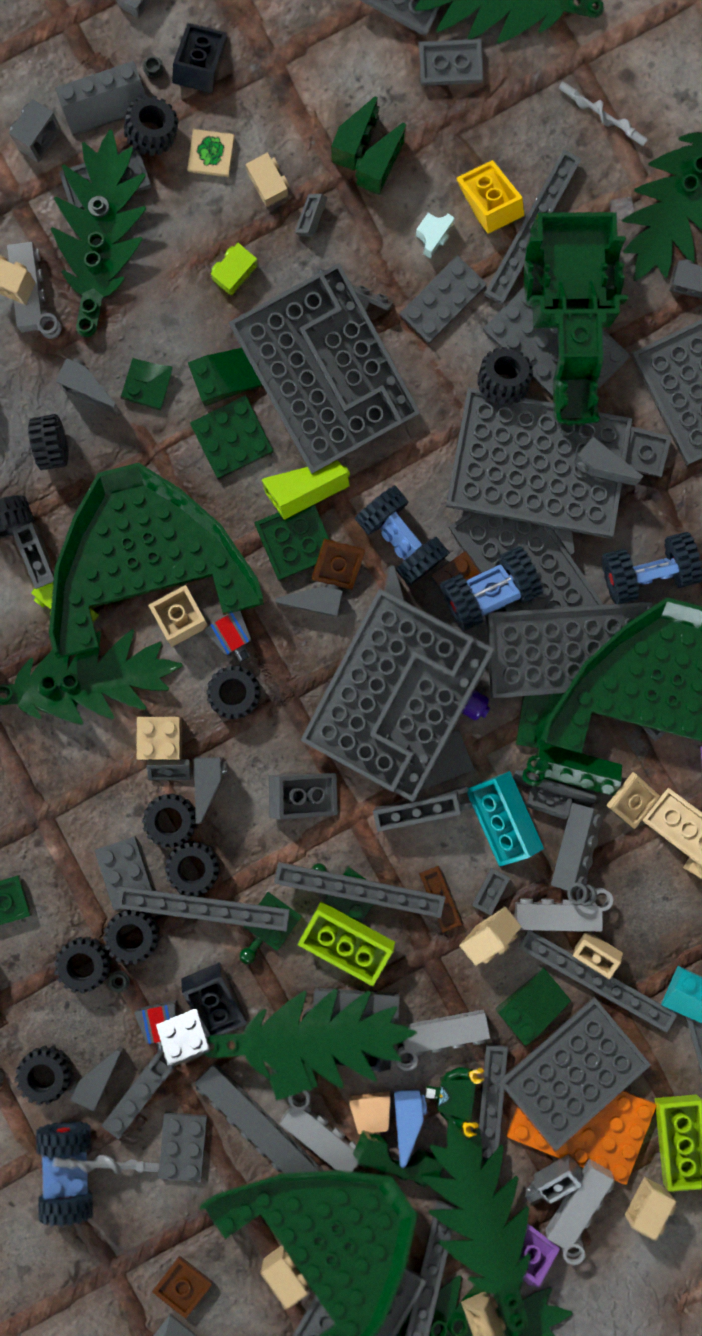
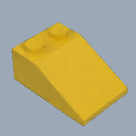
(491, 196)

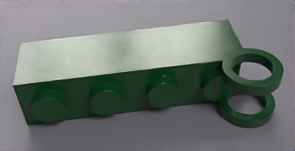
(574, 769)

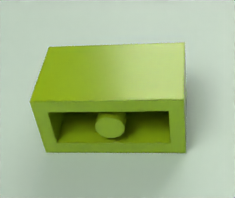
(234, 268)

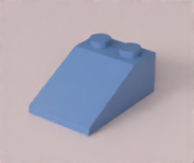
(409, 1117)

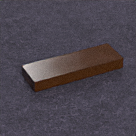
(434, 883)

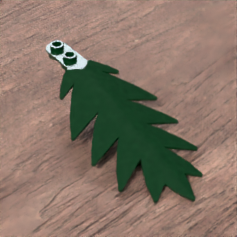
(521, 15)
(669, 219)
(97, 256)
(54, 686)
(315, 1039)
(493, 1247)
(453, 1322)

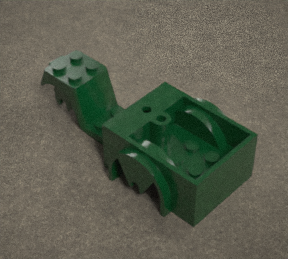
(576, 287)

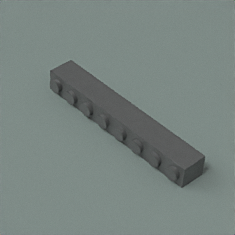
(253, 1122)

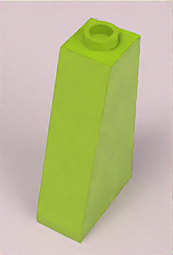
(301, 489)

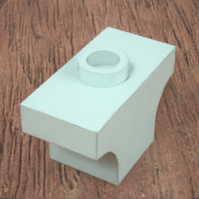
(434, 232)

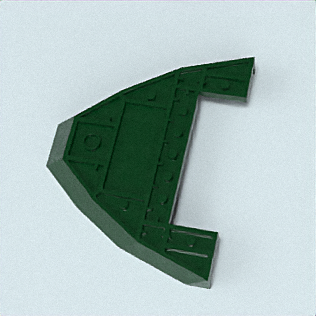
(135, 539)
(640, 677)
(339, 1230)

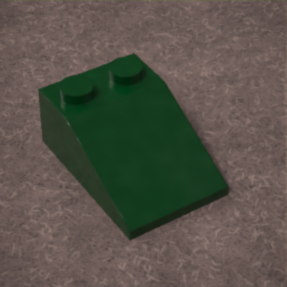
(379, 160)
(223, 375)
(533, 1006)

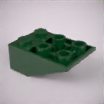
(354, 135)

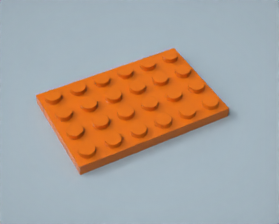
(608, 1138)

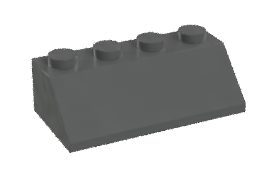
(100, 97)

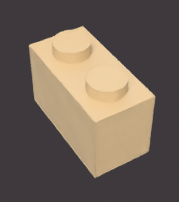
(267, 179)
(597, 954)

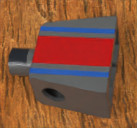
(231, 635)
(153, 1015)

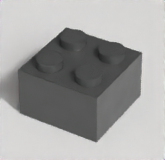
(34, 130)

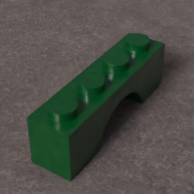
(372, 1151)

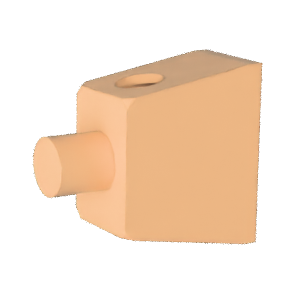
(371, 1111)

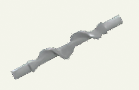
(606, 119)
(104, 1161)

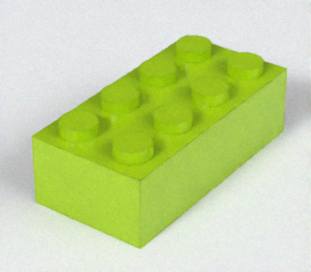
(347, 943)
(680, 1141)

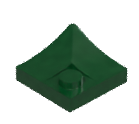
(147, 383)

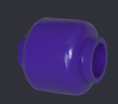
(477, 706)

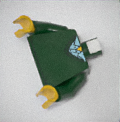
(456, 1096)

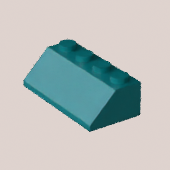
(505, 819)
(685, 994)

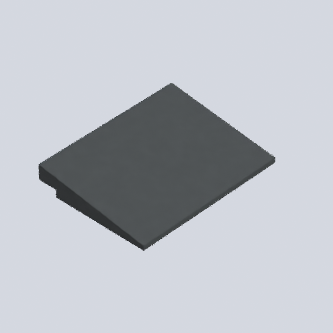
(324, 367)
(397, 695)

